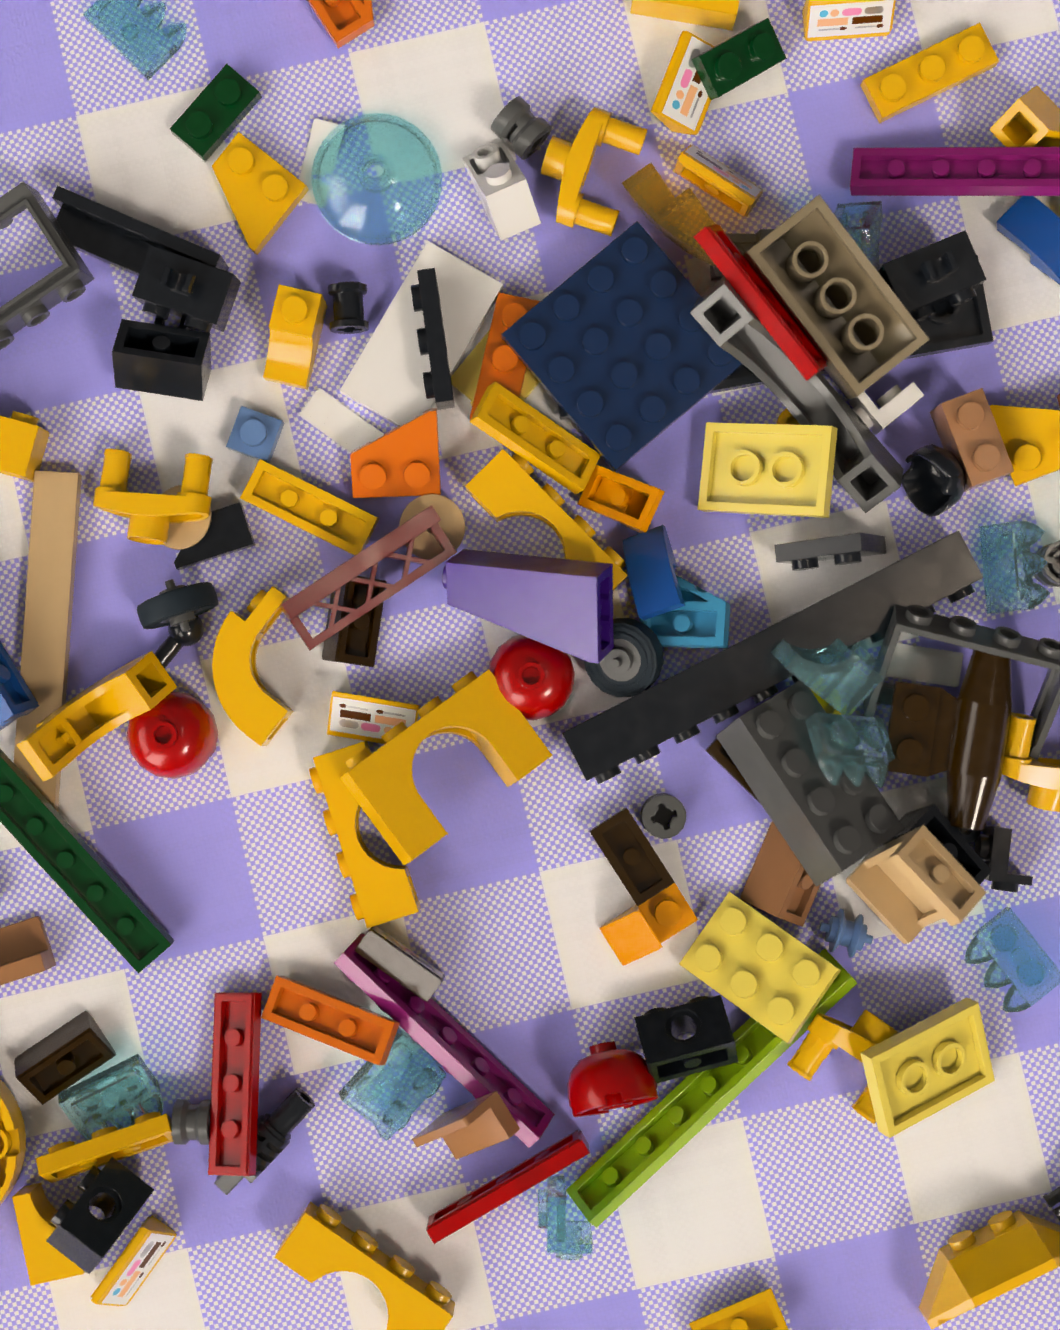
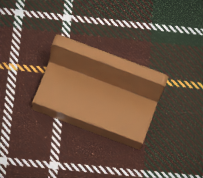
(779, 881)
(24, 950)
(471, 1126)

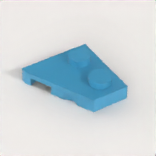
(697, 624)

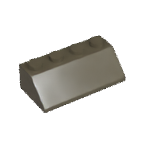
(836, 297)

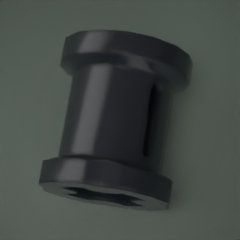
(348, 307)

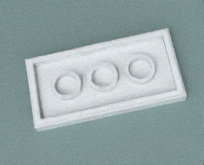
(390, 366)

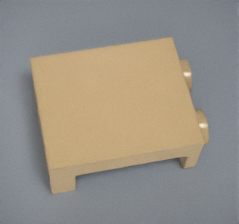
(915, 884)

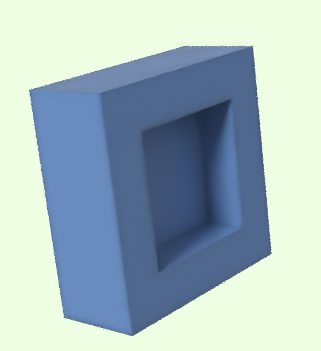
(255, 434)

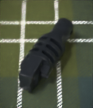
(273, 1135)

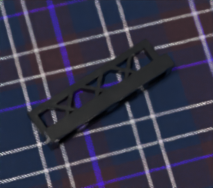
(119, 237)

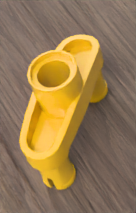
(571, 163)
(148, 512)
(1040, 773)
(832, 1033)

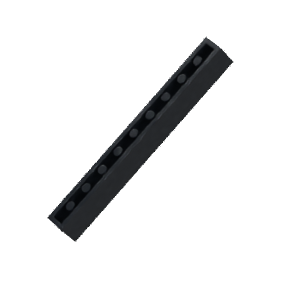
(752, 670)

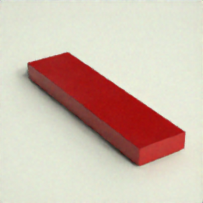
(761, 300)
(235, 1084)
(507, 1186)

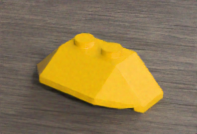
(989, 1263)

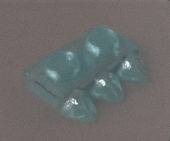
(137, 32)
(1010, 566)
(850, 745)
(1015, 959)
(112, 1097)

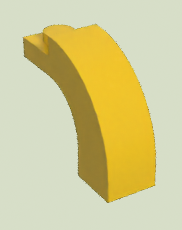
(236, 674)
(95, 712)

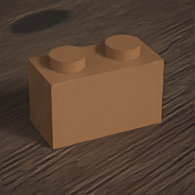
(973, 438)

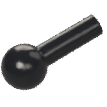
(178, 639)

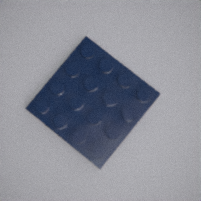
(622, 347)

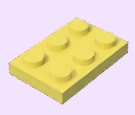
(767, 469)
(759, 967)
(927, 1067)

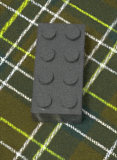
(820, 821)

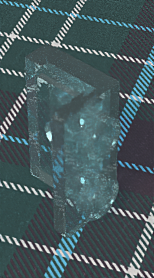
(393, 1091)
(563, 1236)

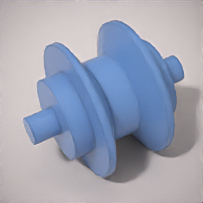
(846, 933)

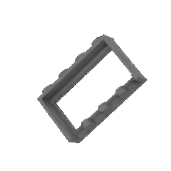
(60, 285)
(967, 634)

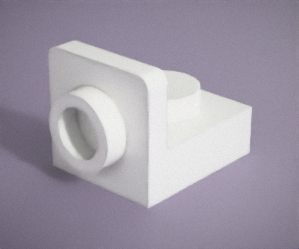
(892, 405)

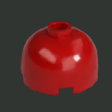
(533, 676)
(173, 736)
(609, 1081)

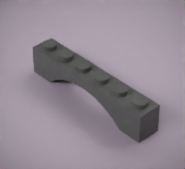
(861, 460)

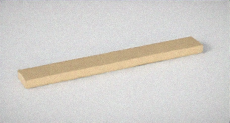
(48, 607)

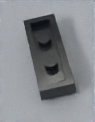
(432, 339)

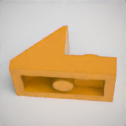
(621, 498)
(648, 925)

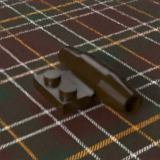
(956, 735)

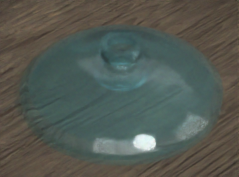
(380, 207)

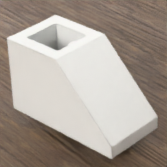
(502, 190)

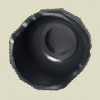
(933, 480)

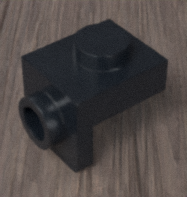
(994, 850)

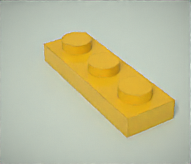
(929, 72)
(535, 438)
(309, 508)
(72, 1159)

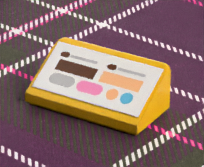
(847, 19)
(682, 97)
(717, 180)
(366, 716)
(134, 1263)

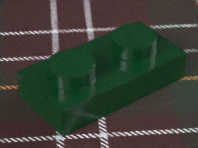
(739, 59)
(215, 112)

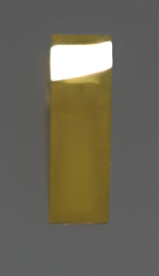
(674, 217)

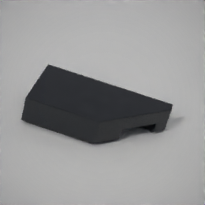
(226, 534)

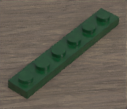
(78, 869)

